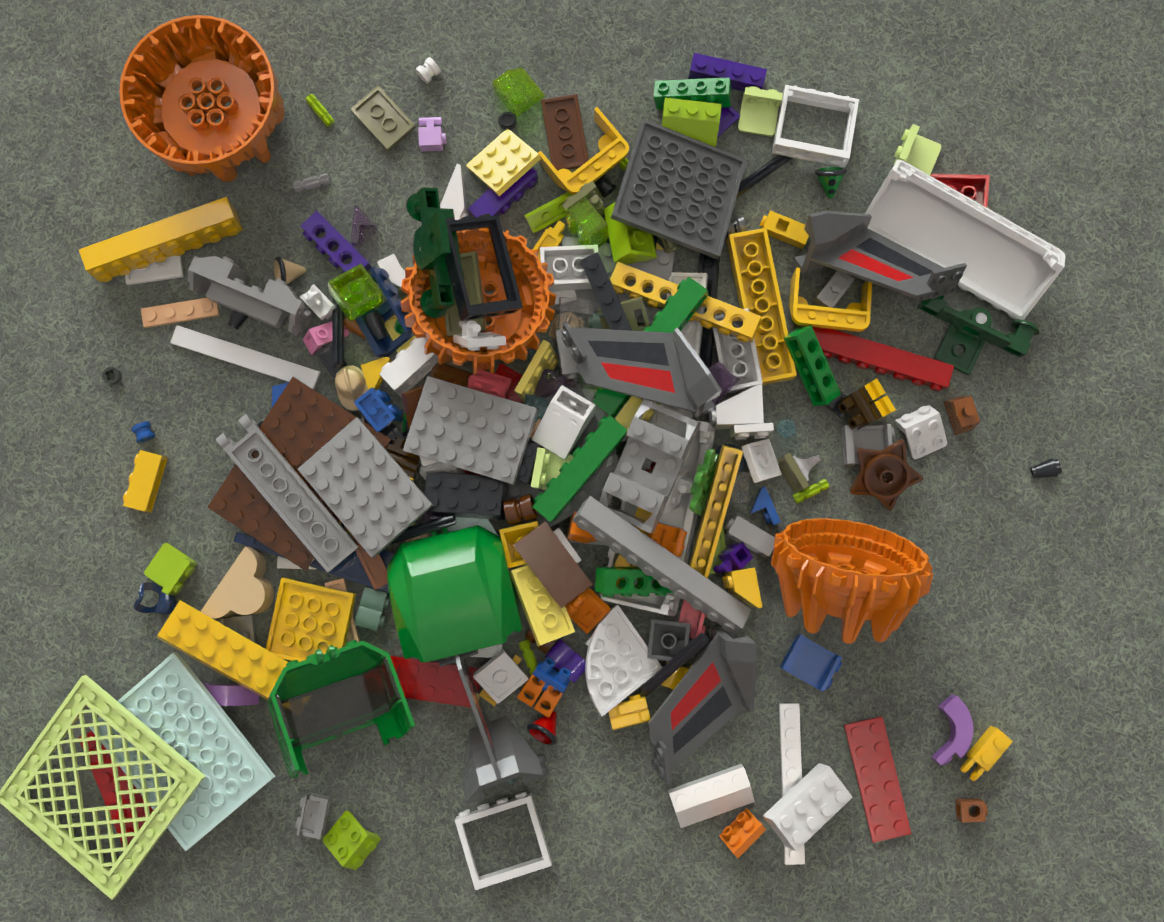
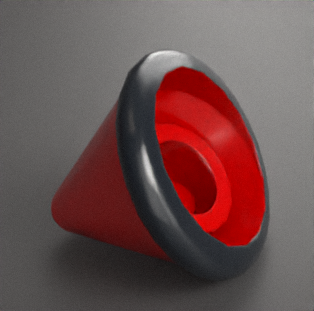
(544, 729)

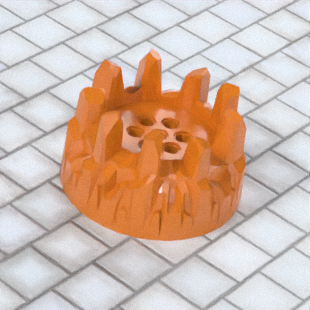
(164, 79)

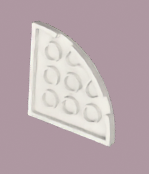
(616, 661)

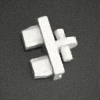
(318, 302)

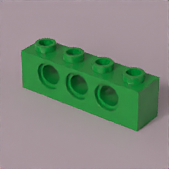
(702, 90)
(812, 366)
(607, 577)

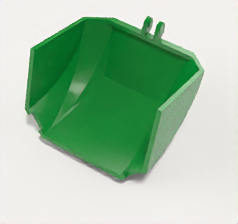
(452, 594)

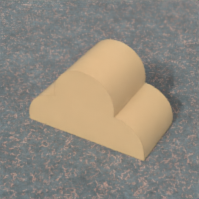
(242, 588)

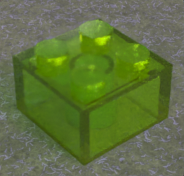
(586, 223)
(355, 292)

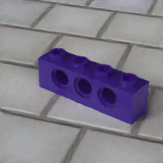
(315, 225)

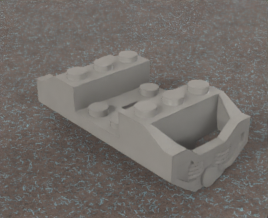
(229, 288)
(645, 445)

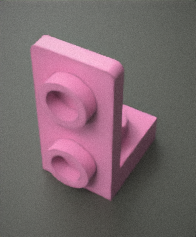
(319, 336)

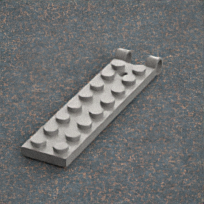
(289, 495)

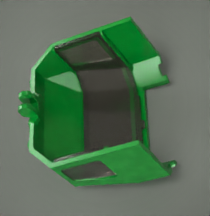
(336, 697)

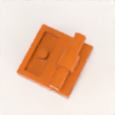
(669, 537)
(587, 610)
(742, 832)

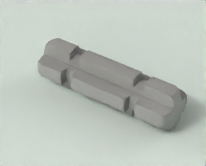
(312, 182)

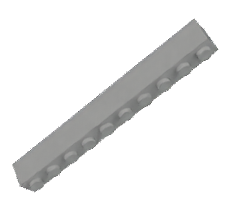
(661, 565)

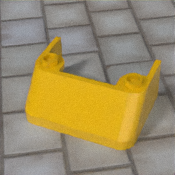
(612, 151)
(853, 318)

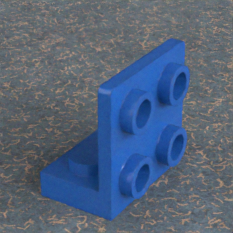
(378, 409)

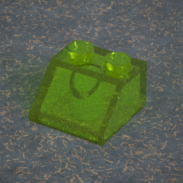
(517, 90)

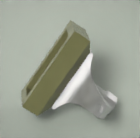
(797, 470)

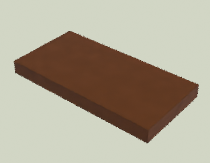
(564, 132)
(552, 564)

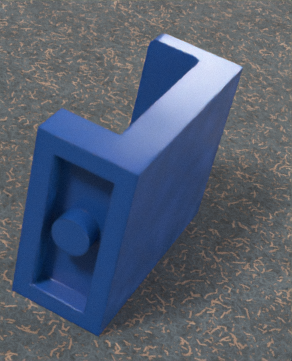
(811, 663)

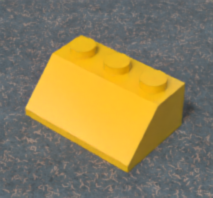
(744, 586)

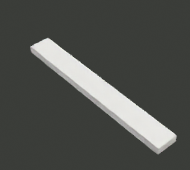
(243, 356)

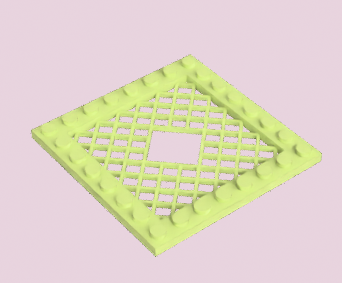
(16, 793)

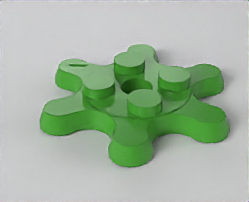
(703, 481)

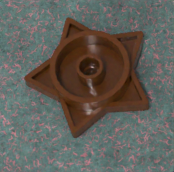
(892, 484)

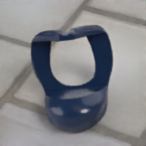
(165, 604)

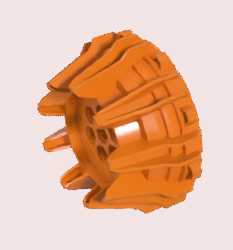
(518, 327)
(849, 574)

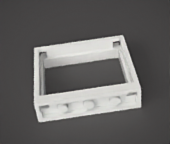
(810, 151)
(513, 871)

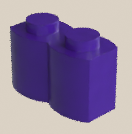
(567, 658)

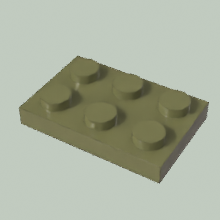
(383, 118)

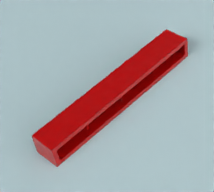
(884, 359)

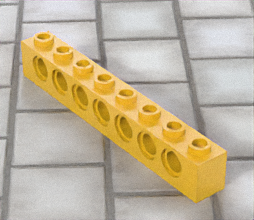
(625, 273)

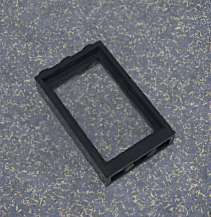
(490, 309)

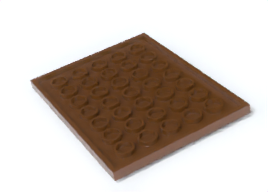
(298, 429)

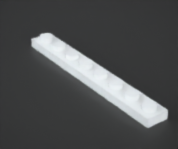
(790, 763)

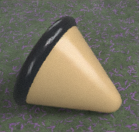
(287, 270)

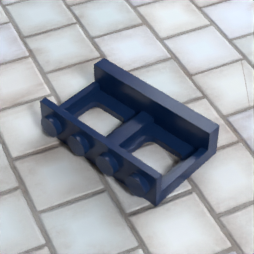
(391, 307)

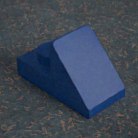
(764, 502)

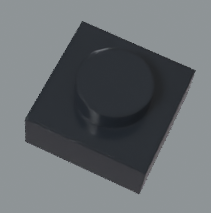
(833, 405)

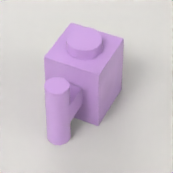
(431, 137)

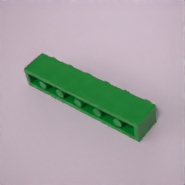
(580, 468)

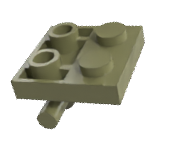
(592, 194)

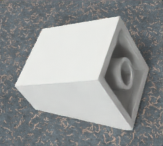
(739, 410)

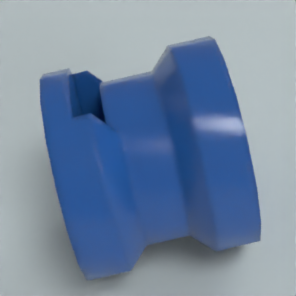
(143, 431)

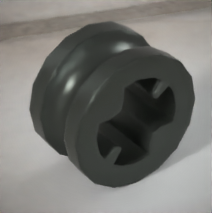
(117, 373)

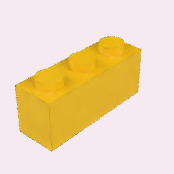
(144, 481)

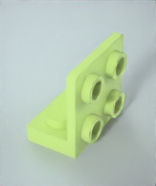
(546, 467)

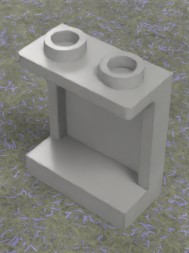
(868, 437)

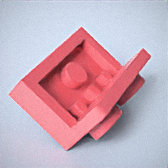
(489, 383)
(694, 617)

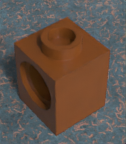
(963, 806)

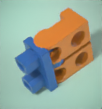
(546, 680)

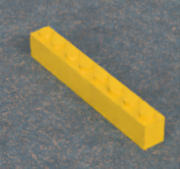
(715, 509)

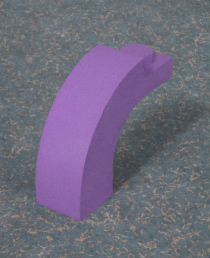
(232, 694)
(961, 730)

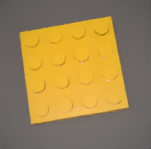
(308, 619)

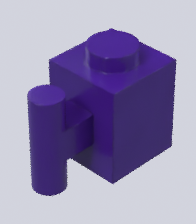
(733, 558)

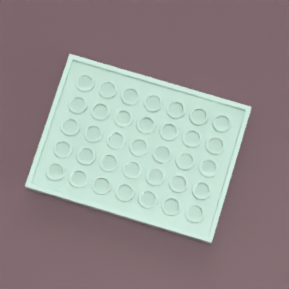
(195, 725)

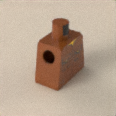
(962, 414)

